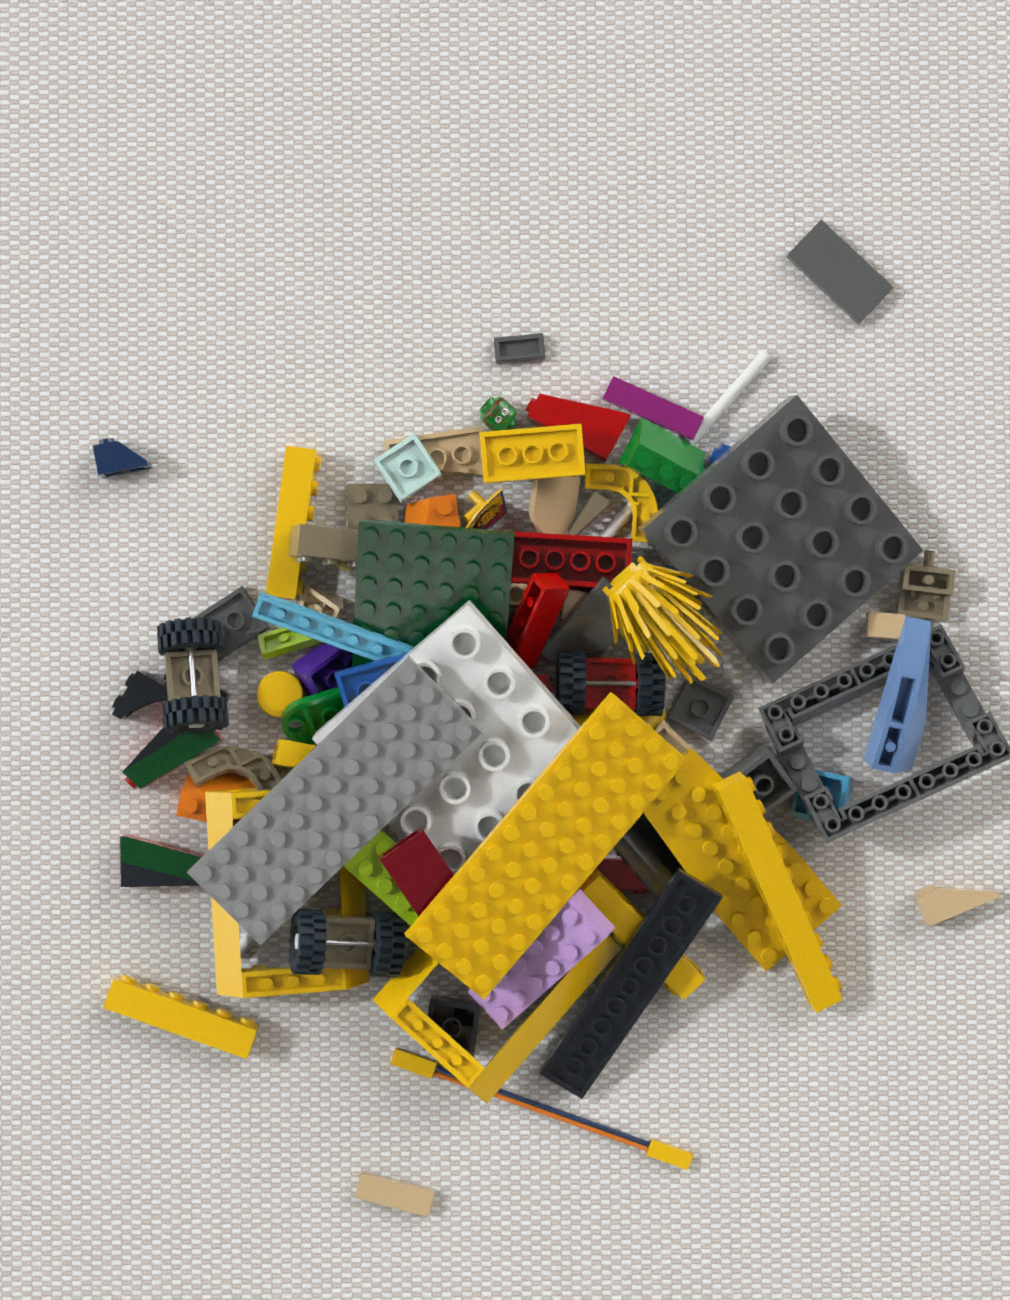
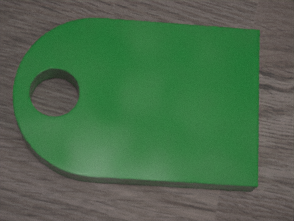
(312, 713)

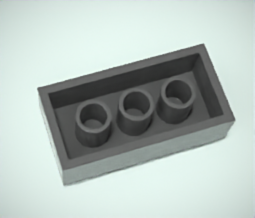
(768, 776)

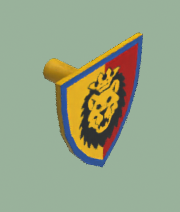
(485, 512)

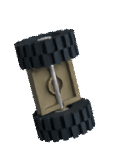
(192, 676)
(347, 943)

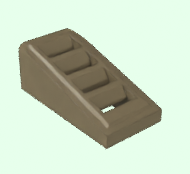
(590, 512)

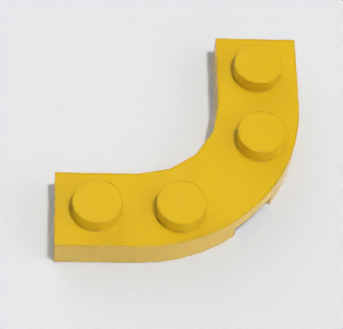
(629, 485)

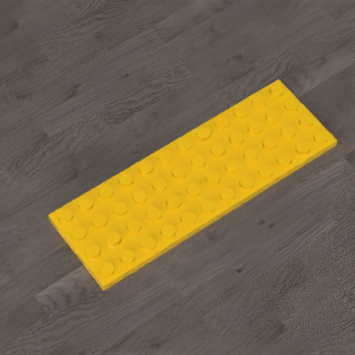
(546, 846)

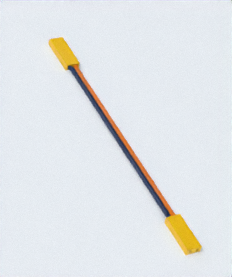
(656, 1149)

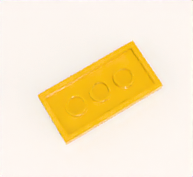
(532, 453)

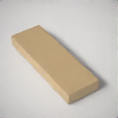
(394, 1194)

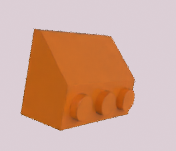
(192, 798)

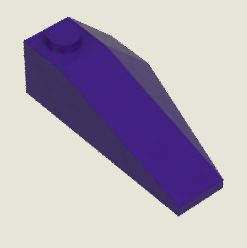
(318, 667)

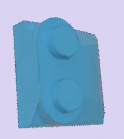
(839, 787)

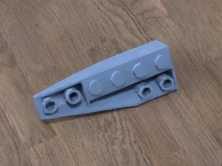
(903, 702)

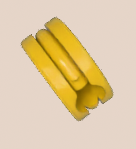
(278, 691)

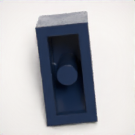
(116, 459)

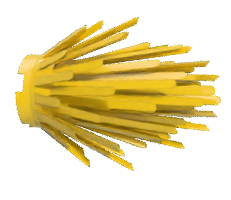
(650, 602)

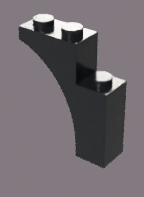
(143, 691)

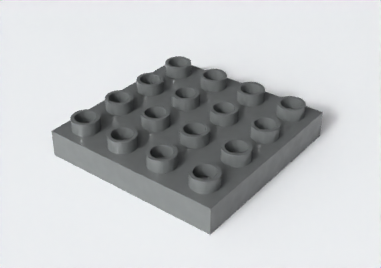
(781, 538)

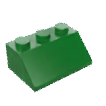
(662, 457)

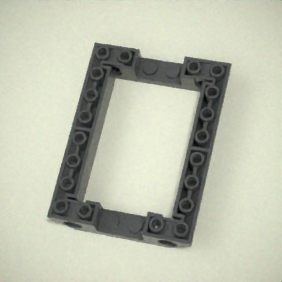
(859, 679)

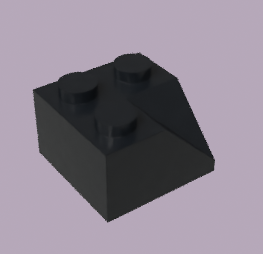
(457, 1019)

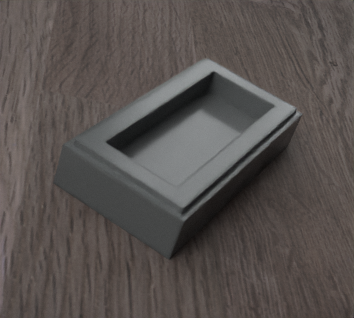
(519, 348)

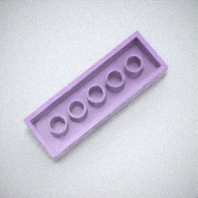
(552, 954)

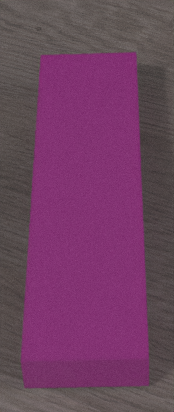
(653, 408)

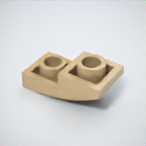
(884, 625)

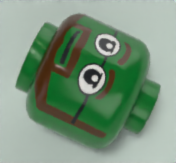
(498, 414)

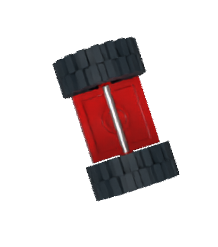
(587, 681)

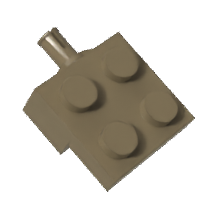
(925, 590)

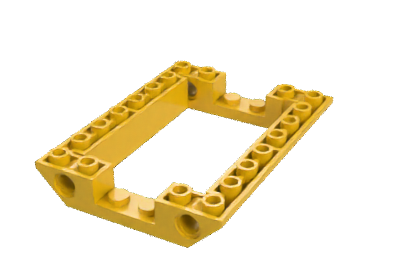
(260, 981)
(489, 1079)

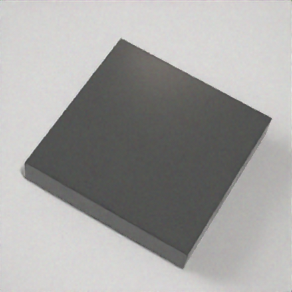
(700, 707)

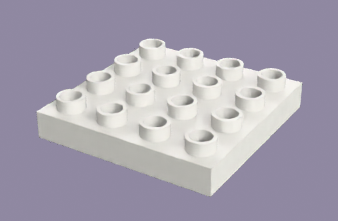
(519, 737)

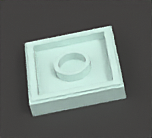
(407, 467)

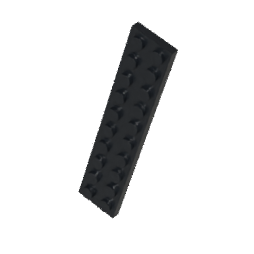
(630, 983)

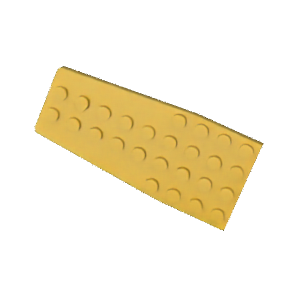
(701, 840)

